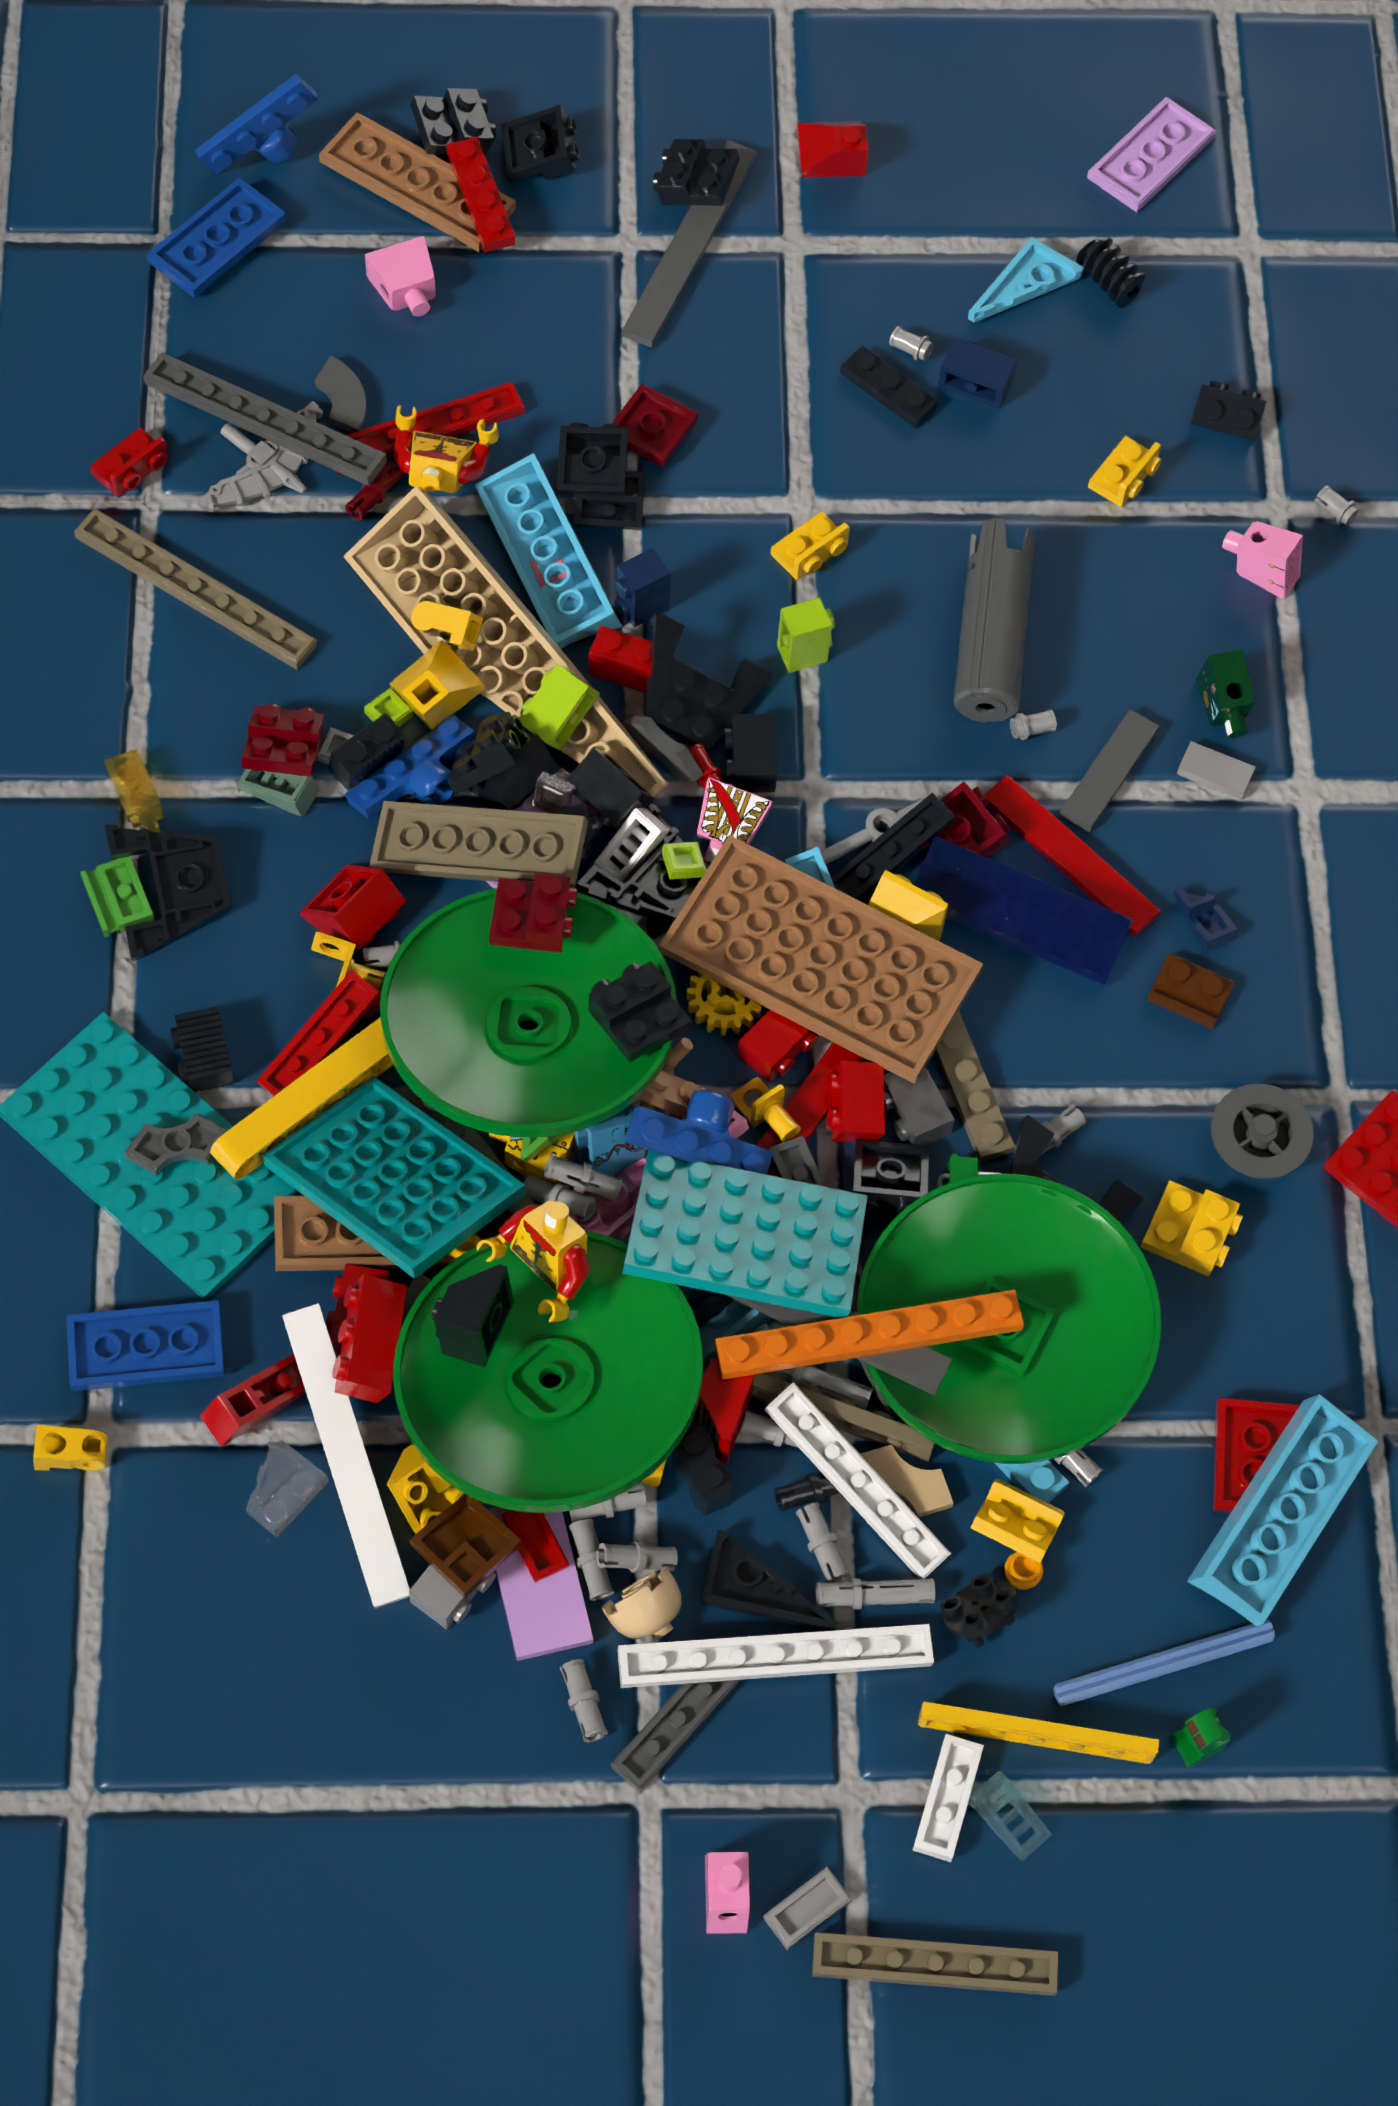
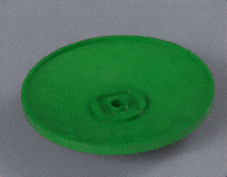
(457, 1011)
(619, 1412)

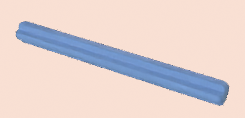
(1163, 1663)

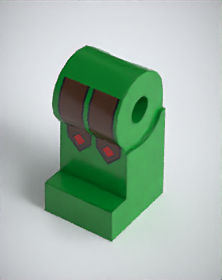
(1201, 1737)

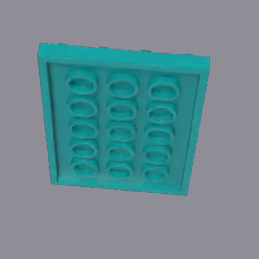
(394, 1176)
(746, 1235)

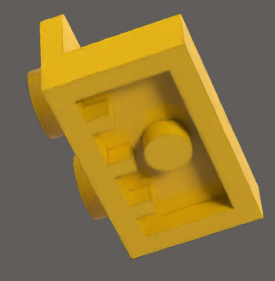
(1125, 470)
(811, 545)
(1018, 1520)

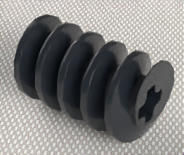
(1111, 270)

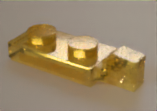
(135, 790)

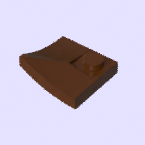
(465, 1544)

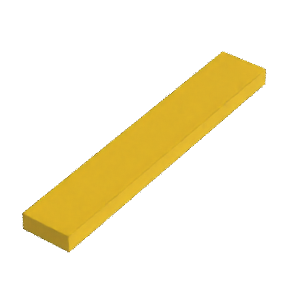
(1038, 1733)

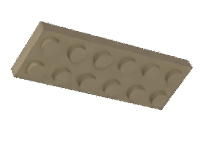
(476, 842)

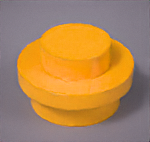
(1022, 1571)

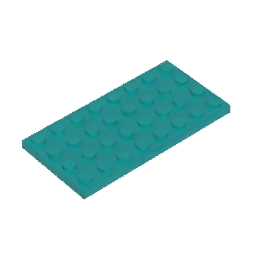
(86, 1114)

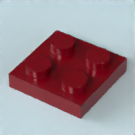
(655, 424)

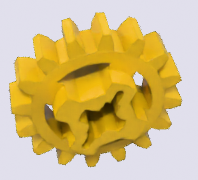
(717, 1010)

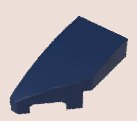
(1206, 919)

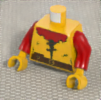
(439, 460)
(550, 1247)

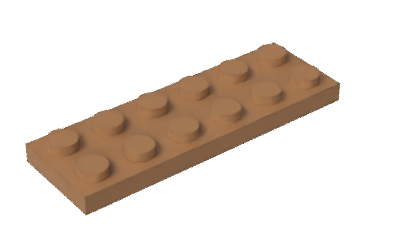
(404, 176)
(317, 1242)

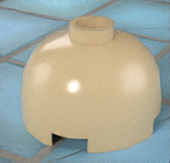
(646, 1606)

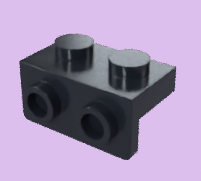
(1229, 411)

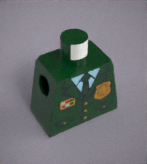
(1226, 691)

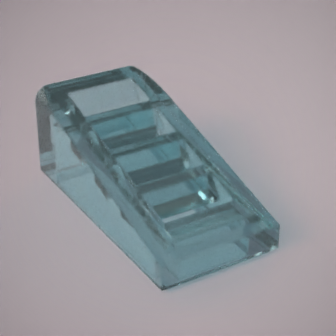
(1021, 1807)

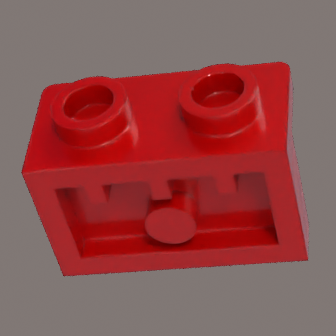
(130, 462)

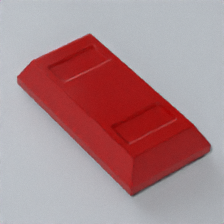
(538, 1543)

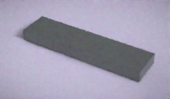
(1109, 770)
(669, 1731)

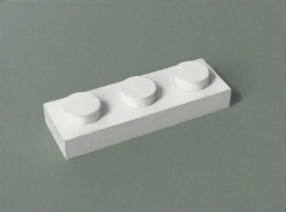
(948, 1798)

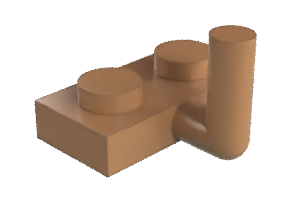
(669, 1090)

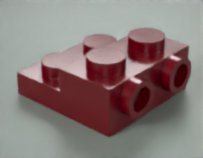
(283, 740)
(974, 826)
(533, 913)

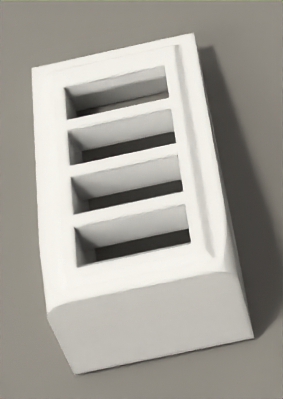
(649, 843)

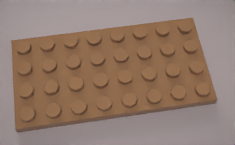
(821, 958)

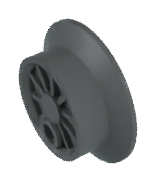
(1262, 1131)

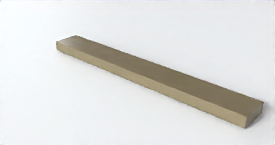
(196, 588)

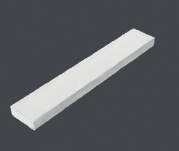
(857, 1481)

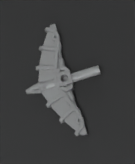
(266, 468)

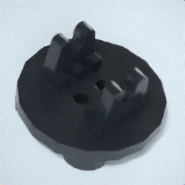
(980, 1608)

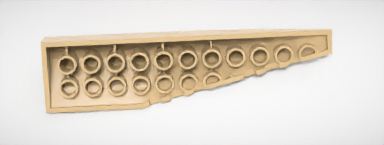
(425, 556)

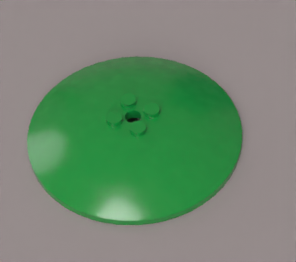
(1082, 1303)

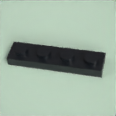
(894, 847)

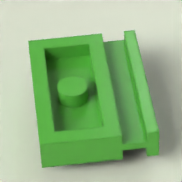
(117, 895)

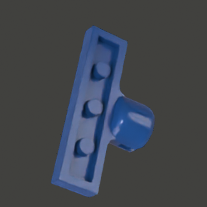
(261, 128)
(414, 771)
(699, 1135)

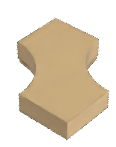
(919, 1488)

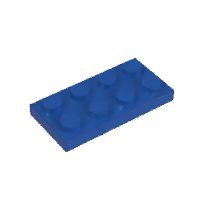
(216, 237)
(145, 1345)

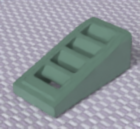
(296, 798)

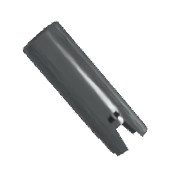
(993, 625)

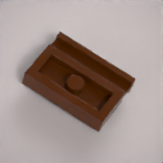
(1190, 991)

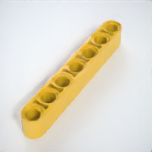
(301, 1101)

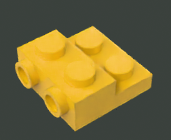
(1192, 1228)

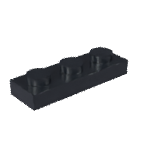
(889, 387)

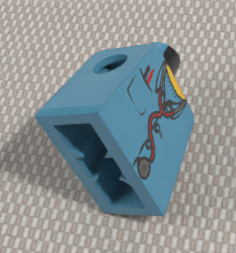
(605, 1144)

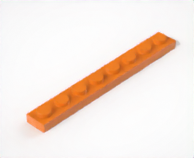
(868, 1334)

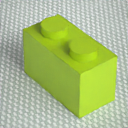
(805, 634)
(558, 706)

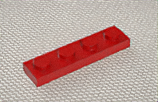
(480, 194)
(321, 1032)

